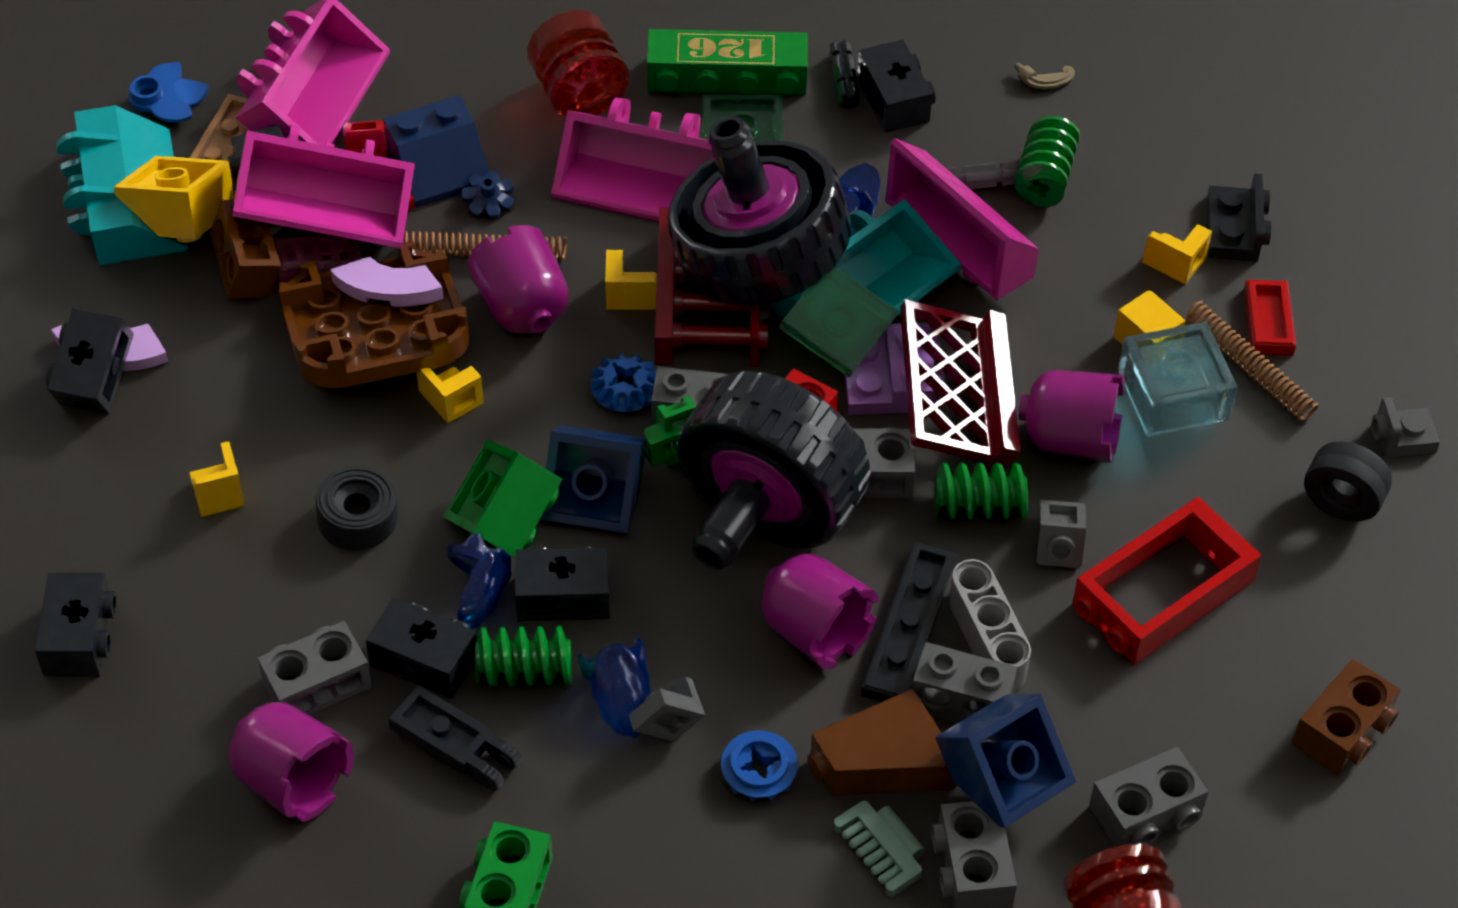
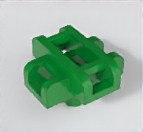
(663, 436)

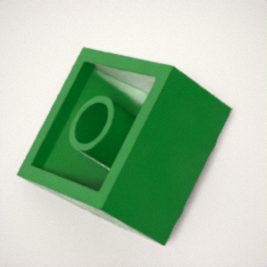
(503, 497)

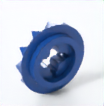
(622, 396)
(769, 750)

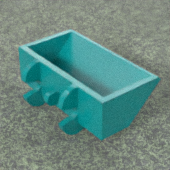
(111, 148)
(891, 257)

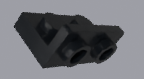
(1238, 221)

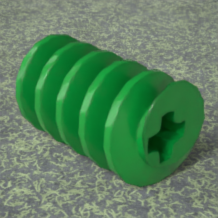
(1047, 161)
(980, 490)
(523, 656)

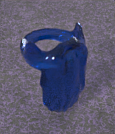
(861, 188)
(486, 578)
(618, 683)

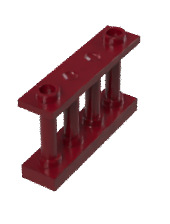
(673, 301)

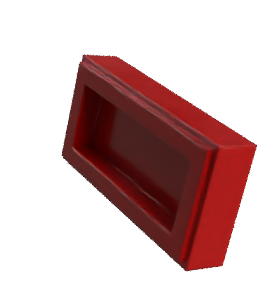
(1269, 317)

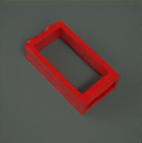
(1211, 536)

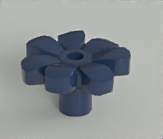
(488, 195)

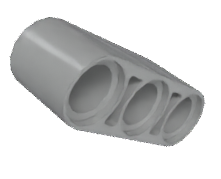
(988, 606)

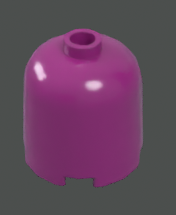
(520, 280)
(1074, 413)
(818, 608)
(289, 759)

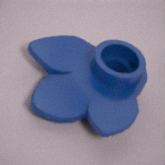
(166, 93)

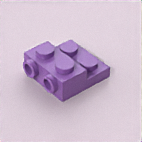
(880, 379)

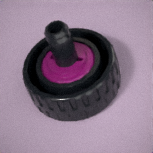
(758, 218)
(769, 460)

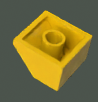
(177, 194)

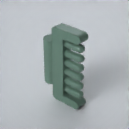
(890, 837)

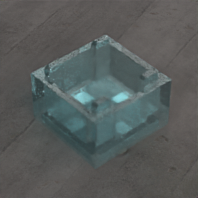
(1177, 378)

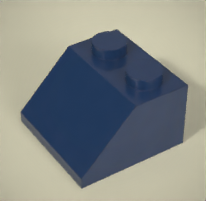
(441, 144)
(598, 477)
(1007, 757)

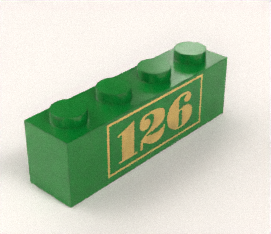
(727, 61)

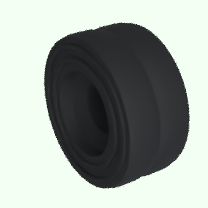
(1348, 481)
(352, 485)

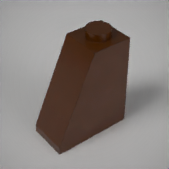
(881, 751)

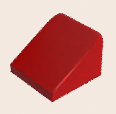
(357, 133)

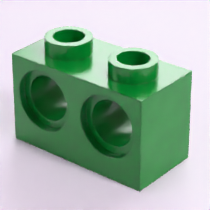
(515, 882)

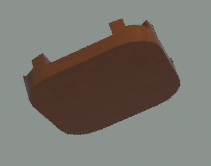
(359, 342)

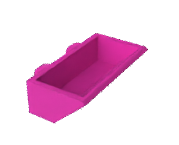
(312, 73)
(625, 163)
(323, 188)
(980, 238)

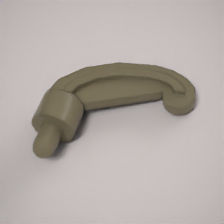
(1044, 81)

